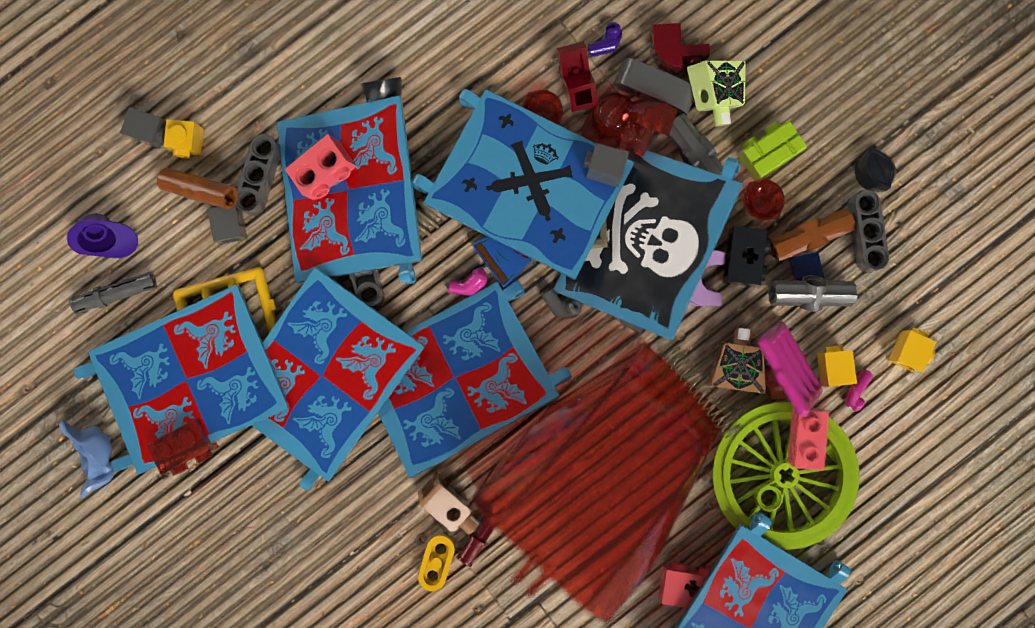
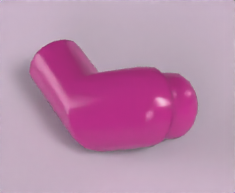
(471, 285)

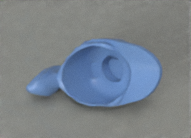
(94, 453)

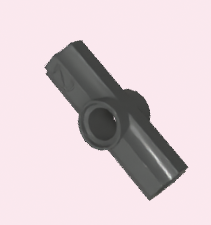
(694, 149)
(812, 293)

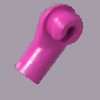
(855, 390)

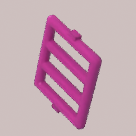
(791, 368)

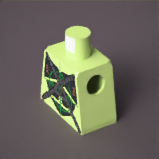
(718, 87)

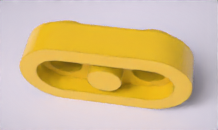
(436, 561)

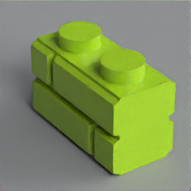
(771, 150)

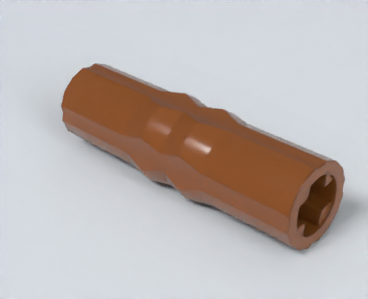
(197, 188)

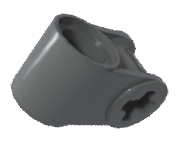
(368, 280)

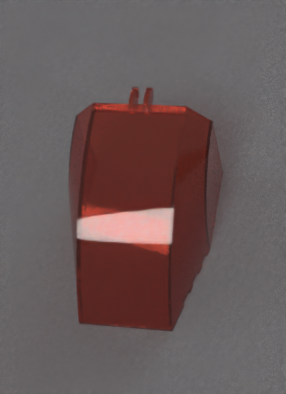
(602, 480)

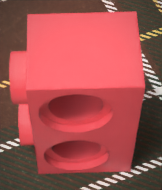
(317, 161)
(808, 439)

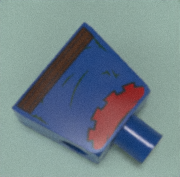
(501, 260)

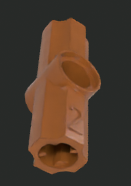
(812, 235)

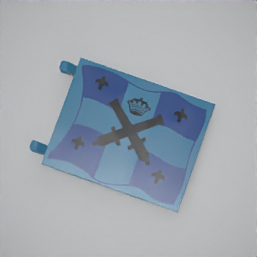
(522, 184)

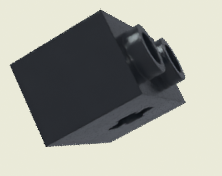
(737, 269)

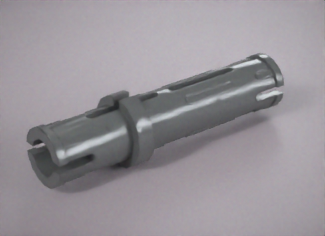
(103, 296)

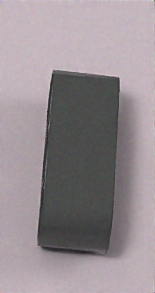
(654, 85)
(254, 162)
(874, 219)

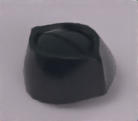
(382, 89)
(875, 170)

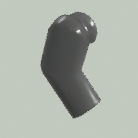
(561, 308)

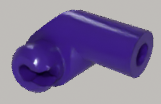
(609, 41)

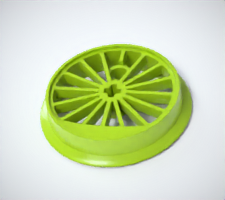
(834, 513)

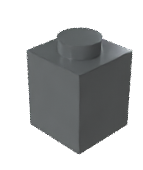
(144, 128)
(606, 164)
(227, 225)

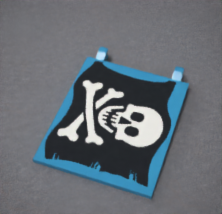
(656, 242)

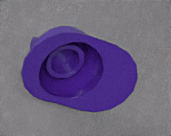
(101, 237)

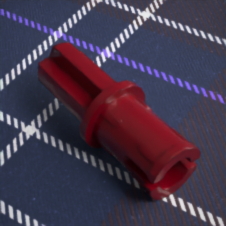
(476, 541)

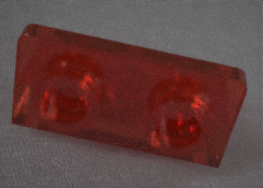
(181, 447)

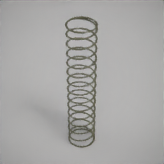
(734, 428)

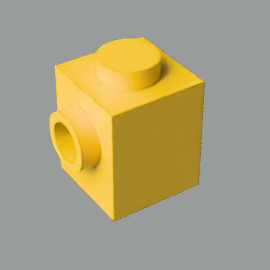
(183, 138)
(913, 350)
(836, 367)

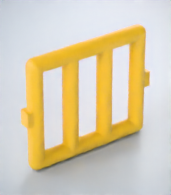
(205, 289)

